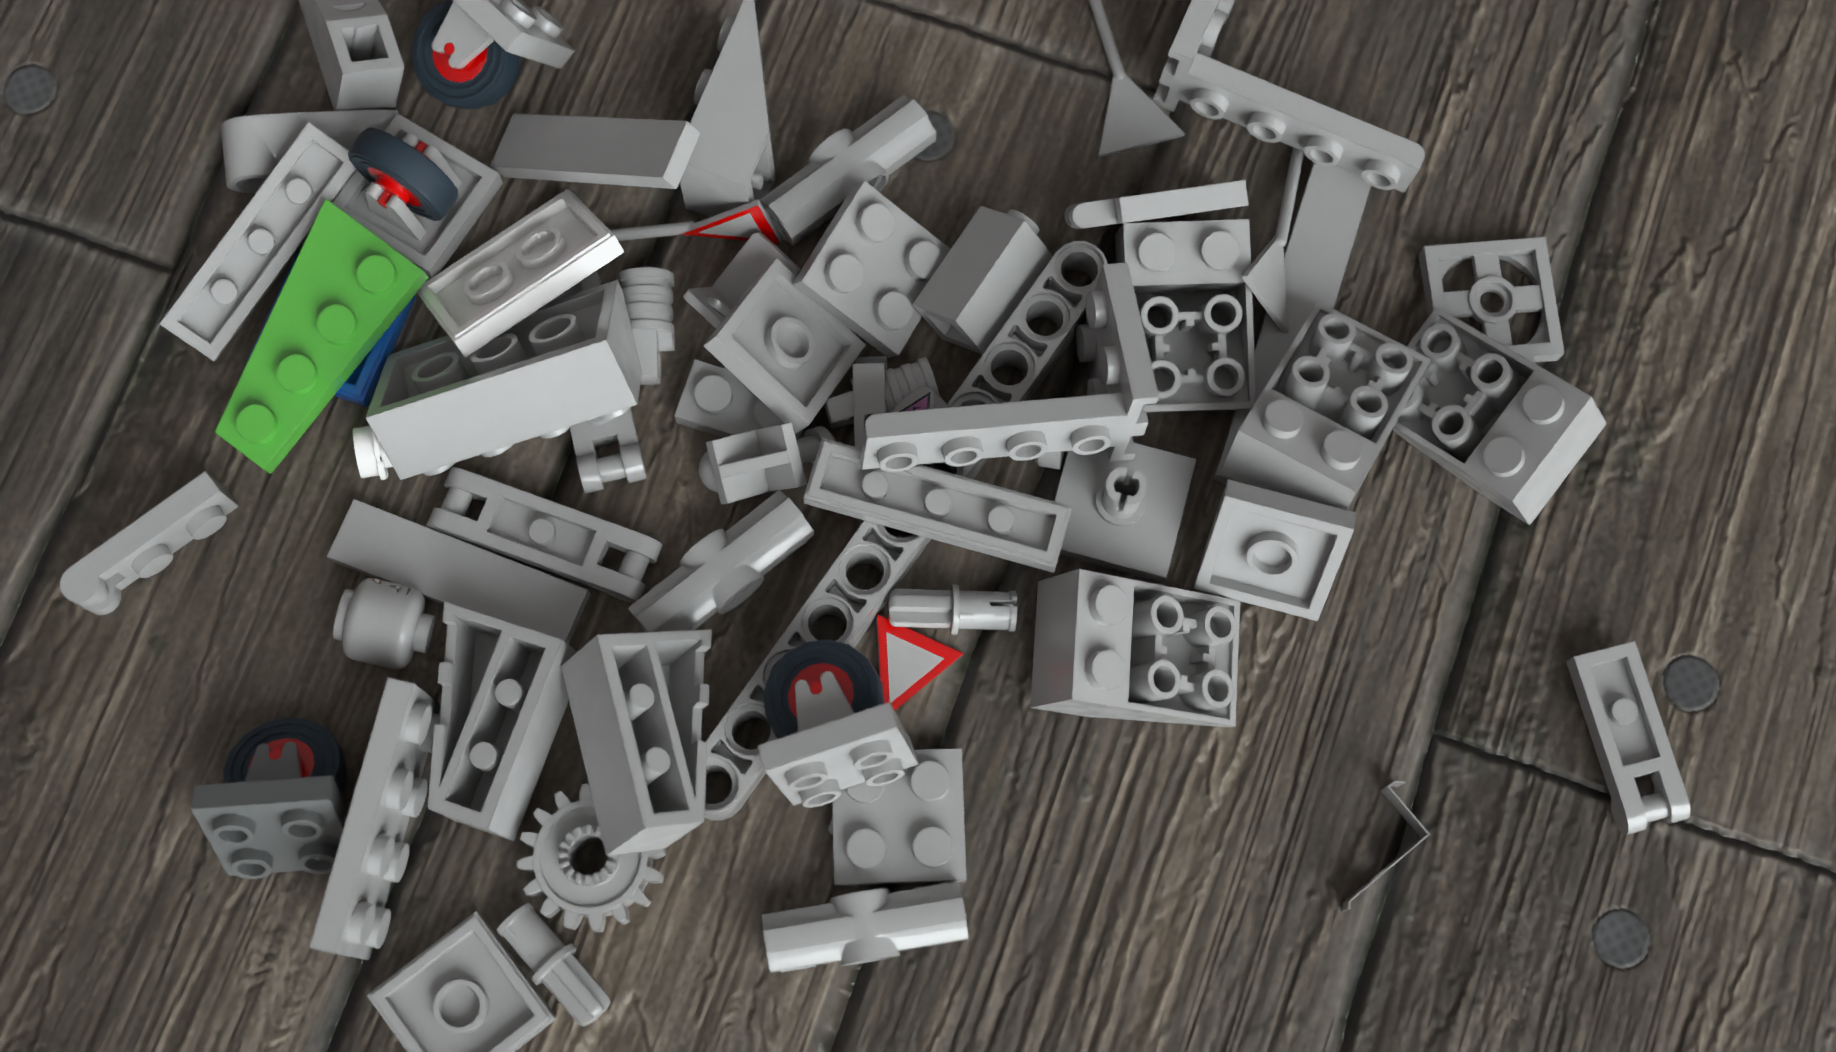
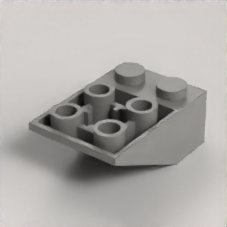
(734, 146)
(1194, 310)
(1325, 411)
(1495, 417)
(1134, 651)

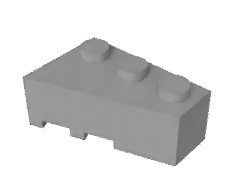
(640, 734)

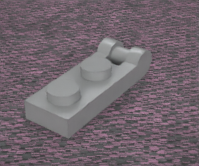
(147, 544)
(1628, 737)

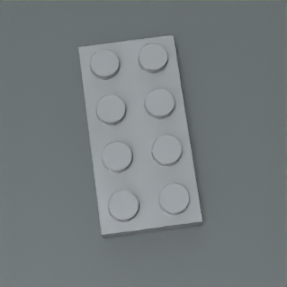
(372, 841)

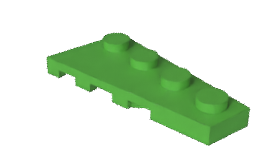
(321, 328)

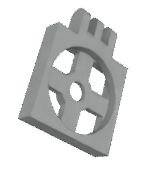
(1157, 205)
(1526, 254)

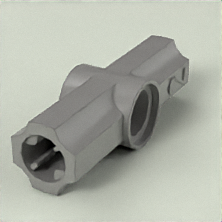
(845, 160)
(724, 568)
(864, 927)

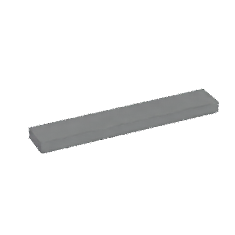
(1313, 269)

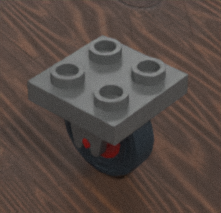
(277, 801)

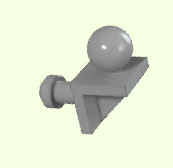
(759, 461)

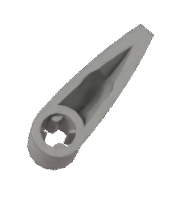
(259, 142)

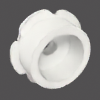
(370, 454)

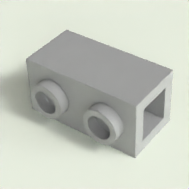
(983, 278)

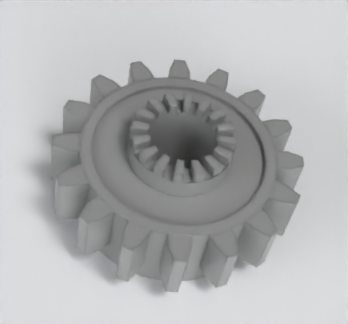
(558, 873)

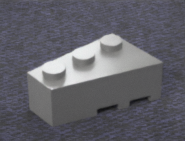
(495, 719)

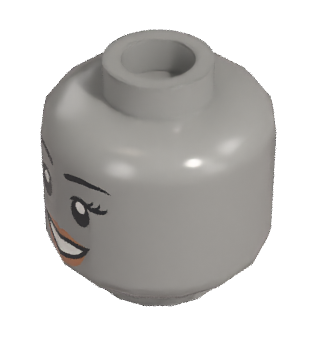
(383, 623)

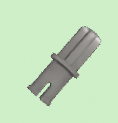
(953, 609)
(554, 965)

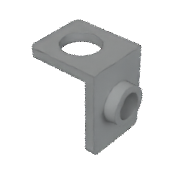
(737, 278)

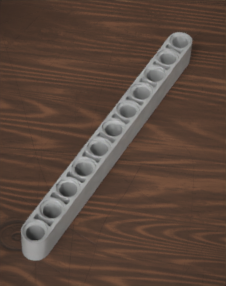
(871, 544)

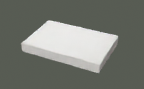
(518, 271)

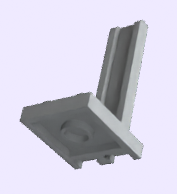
(1275, 112)
(1024, 430)

